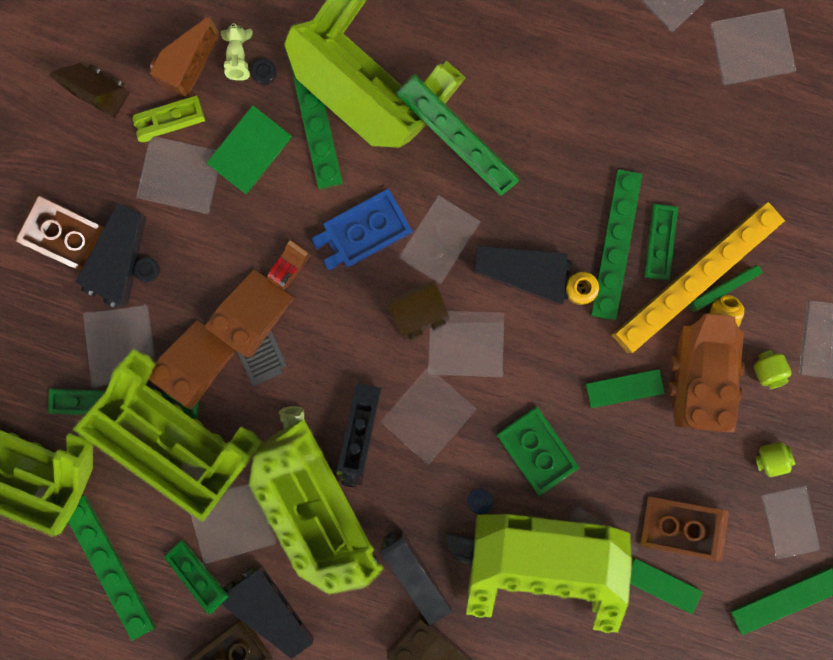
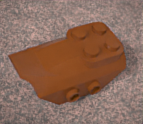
(708, 374)

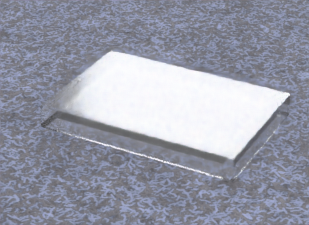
(439, 239)
(817, 341)

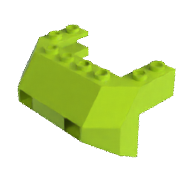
(353, 82)
(163, 441)
(40, 484)
(311, 512)
(551, 560)

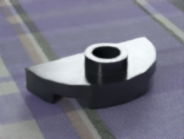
(460, 547)

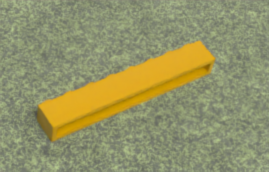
(697, 277)

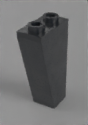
(112, 260)
(525, 270)
(358, 435)
(414, 576)
(267, 611)

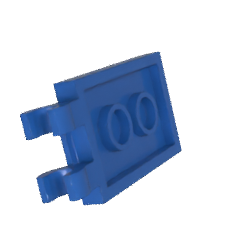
(363, 230)

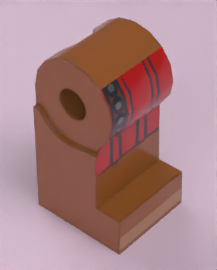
(288, 265)

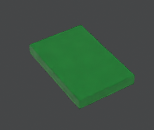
(249, 150)
(537, 451)

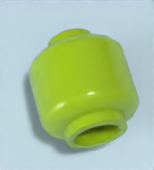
(772, 369)
(775, 459)

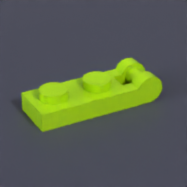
(168, 118)

